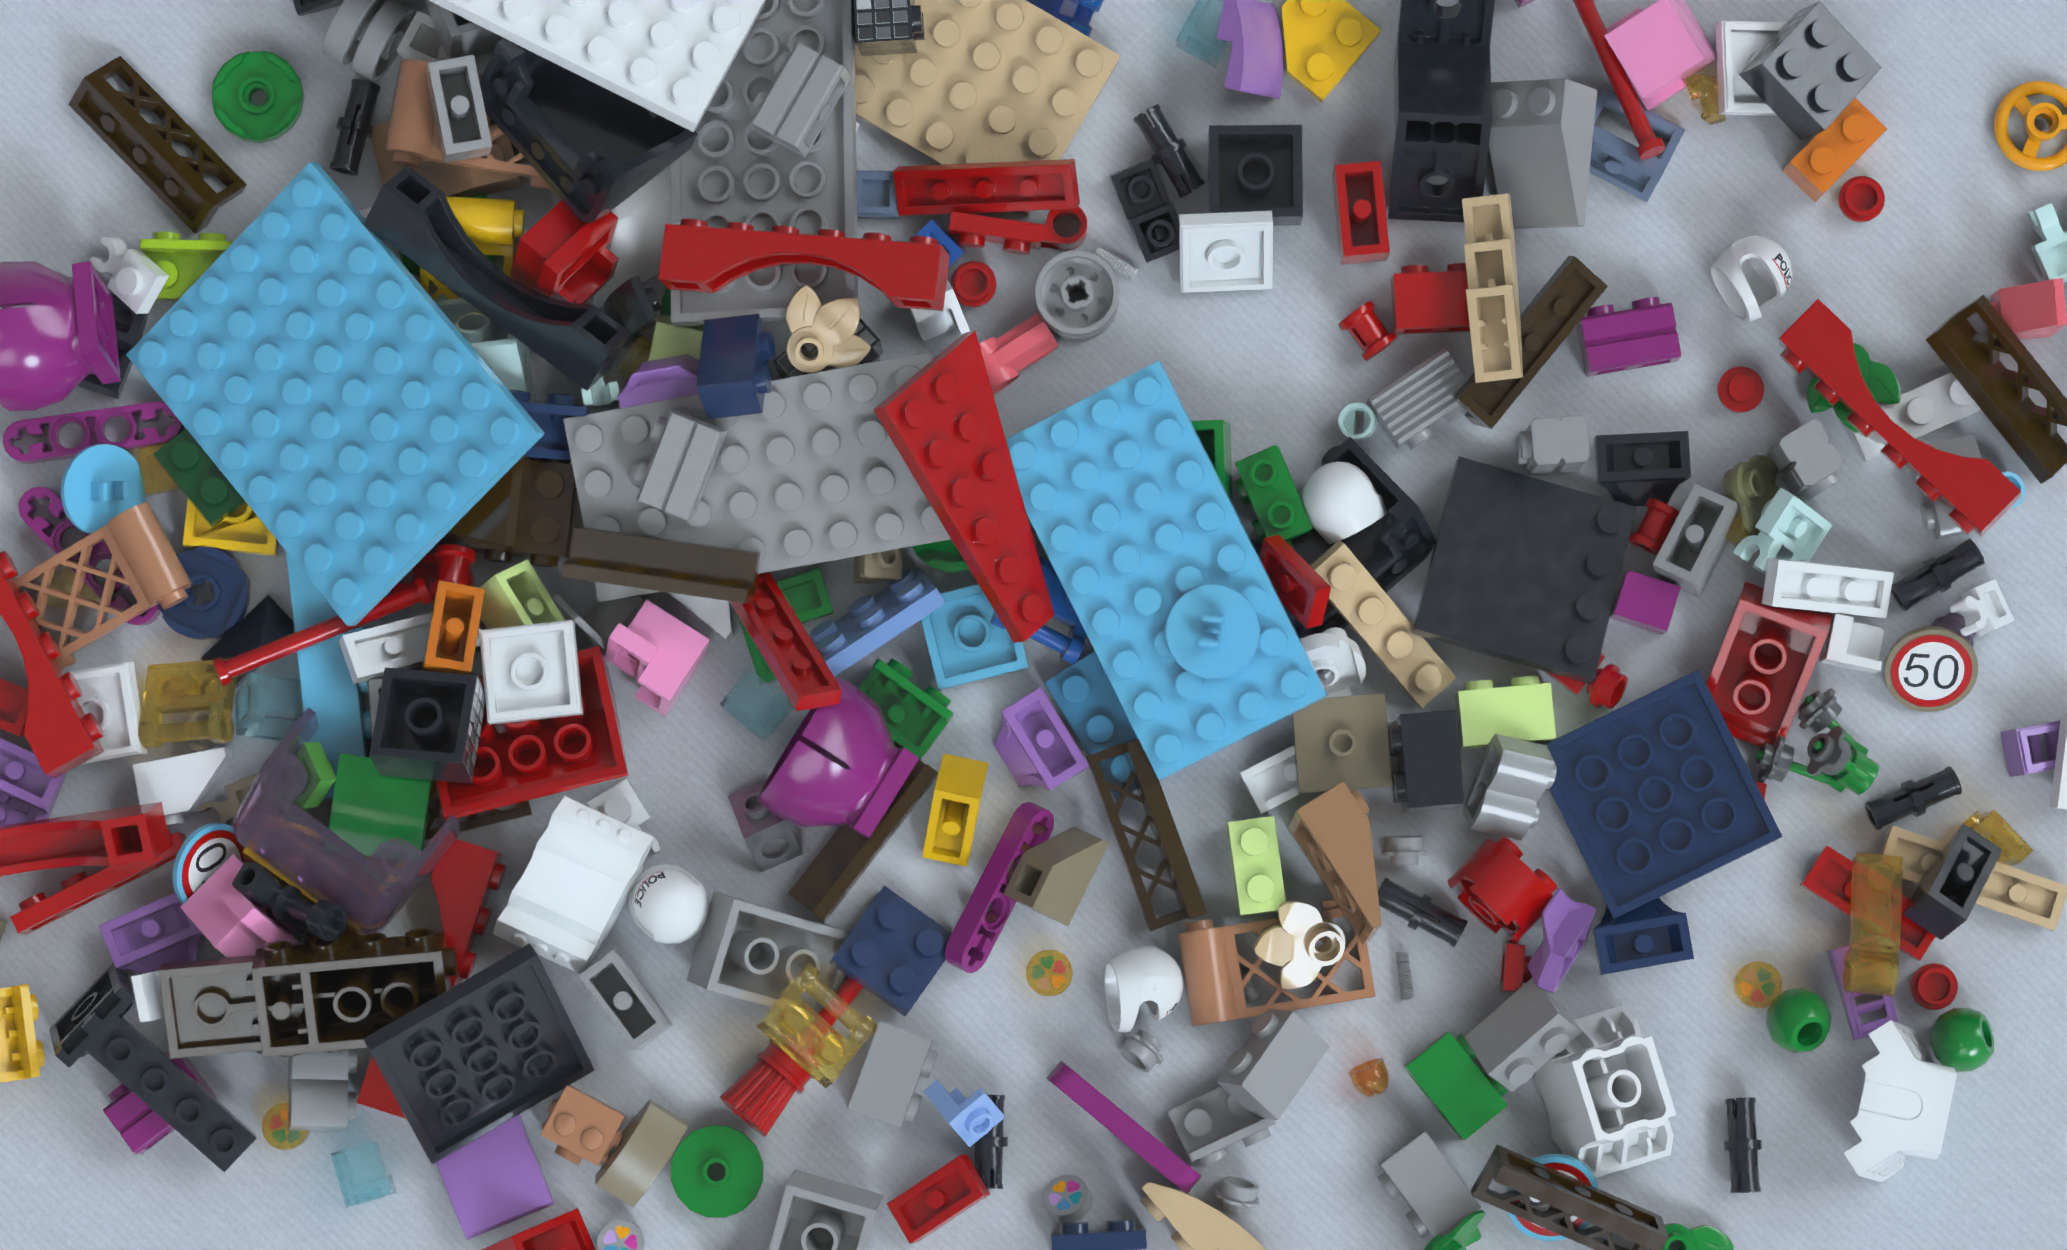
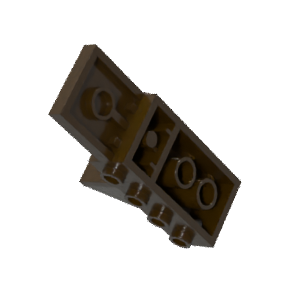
(524, 515)
(302, 995)

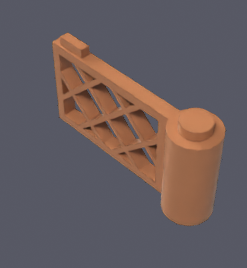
(414, 134)
(147, 567)
(1215, 978)

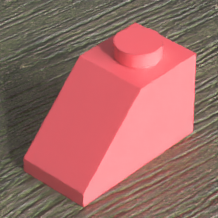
(2032, 308)

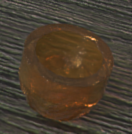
(1370, 1077)

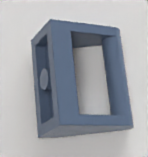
(1618, 159)

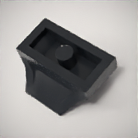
(1642, 465)

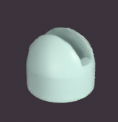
(1348, 421)

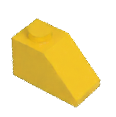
(955, 809)

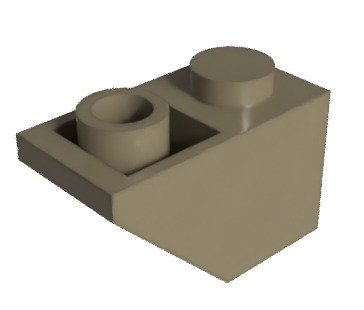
(1056, 874)

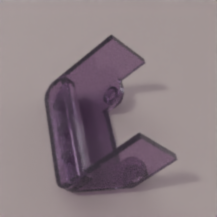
(319, 859)

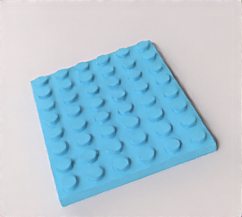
(334, 394)

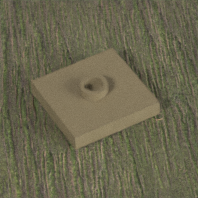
(1342, 742)

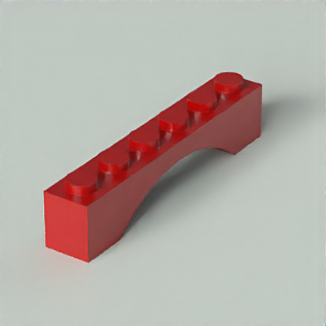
(711, 257)
(1966, 484)
(55, 721)
(85, 839)
(462, 888)

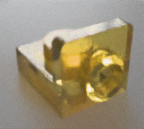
(2001, 834)

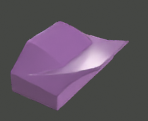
(660, 381)
(1037, 743)
(151, 936)
(1564, 937)

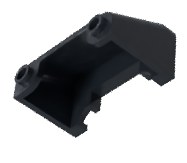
(576, 133)
(1385, 548)

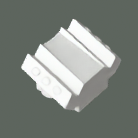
(574, 885)
(1608, 1095)
(1901, 1104)

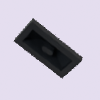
(260, 626)

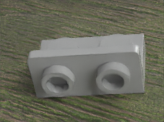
(1214, 1122)

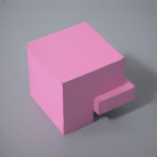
(1660, 49)
(658, 654)
(229, 918)

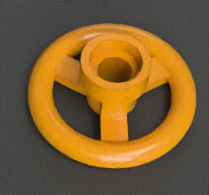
(2056, 122)

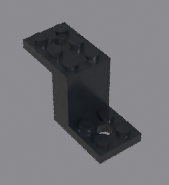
(1440, 108)

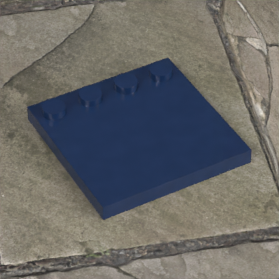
(1658, 794)

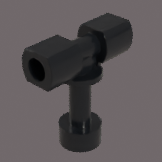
(287, 906)

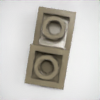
(642, 1154)

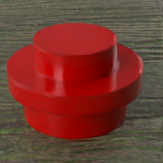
(1861, 199)
(974, 284)
(1740, 389)
(1607, 687)
(1934, 986)

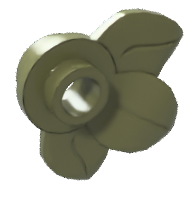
(1751, 486)

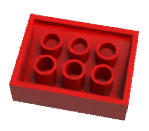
(546, 754)

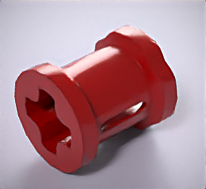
(1367, 330)
(1654, 526)
(452, 565)

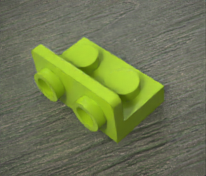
(182, 259)

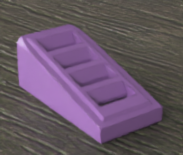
(2024, 749)
(1858, 1030)

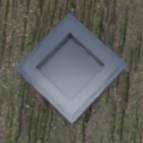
(876, 195)

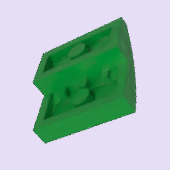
(377, 807)

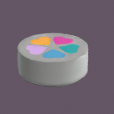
(1067, 1199)
(620, 1236)

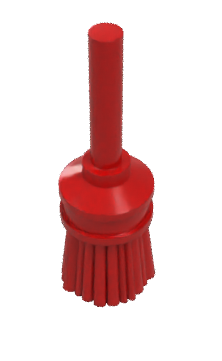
(771, 1082)

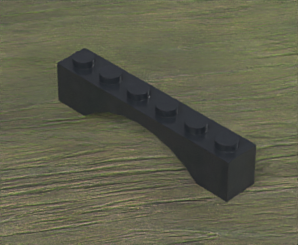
(422, 226)

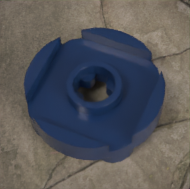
(230, 598)

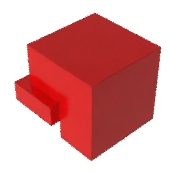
(566, 255)

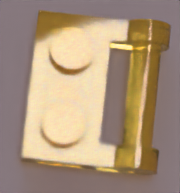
(185, 689)
(807, 1035)

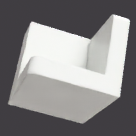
(934, 323)
(1852, 645)

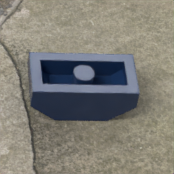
(1642, 938)

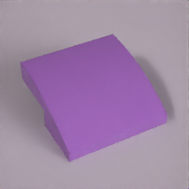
(1256, 47)
(24, 787)
(495, 1179)

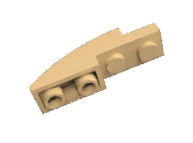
(1196, 1222)

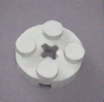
(1338, 658)

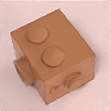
(583, 1127)

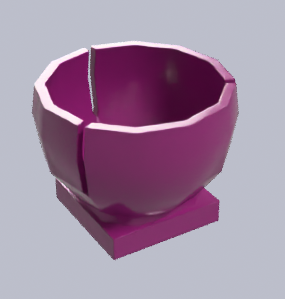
(53, 333)
(838, 767)

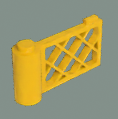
(491, 227)

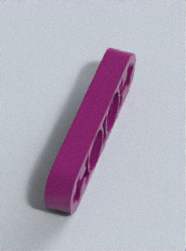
(93, 426)
(99, 551)
(974, 932)
(1123, 1127)

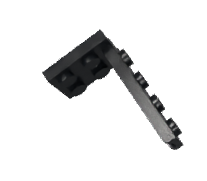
(98, 1028)

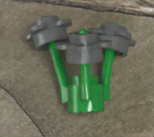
(1834, 753)

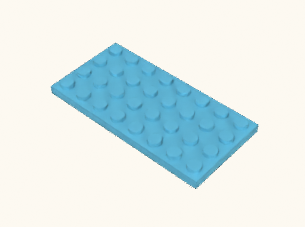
(1132, 528)

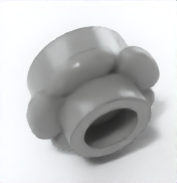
(1404, 849)
(1141, 1050)
(1237, 1194)

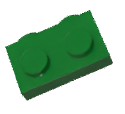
(1271, 490)
(910, 713)

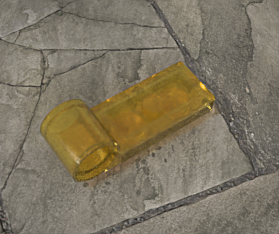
(1874, 925)

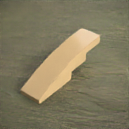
(1492, 288)

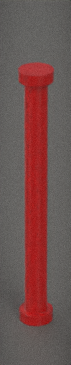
(1648, 143)
(318, 633)

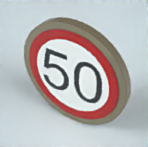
(1931, 669)

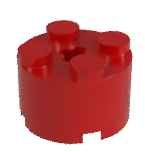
(1503, 888)

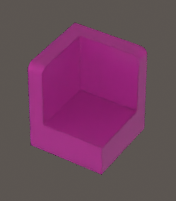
(1646, 602)

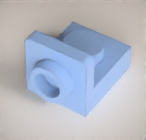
(969, 1116)

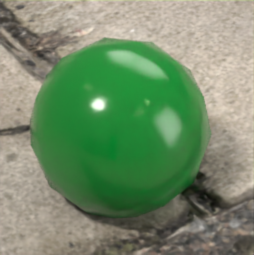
(1798, 1020)
(1962, 1039)

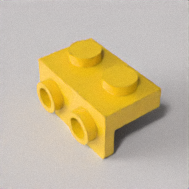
(19, 1050)

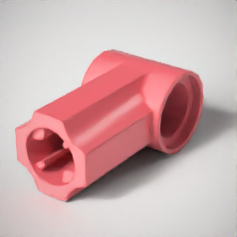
(1016, 351)

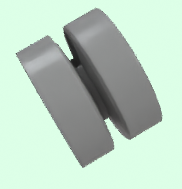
(368, 34)
(1068, 274)

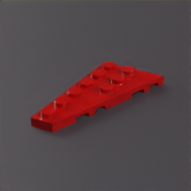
(961, 460)

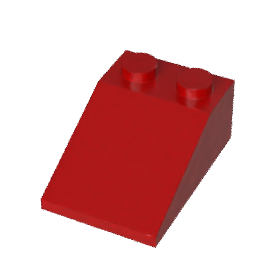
(1765, 665)

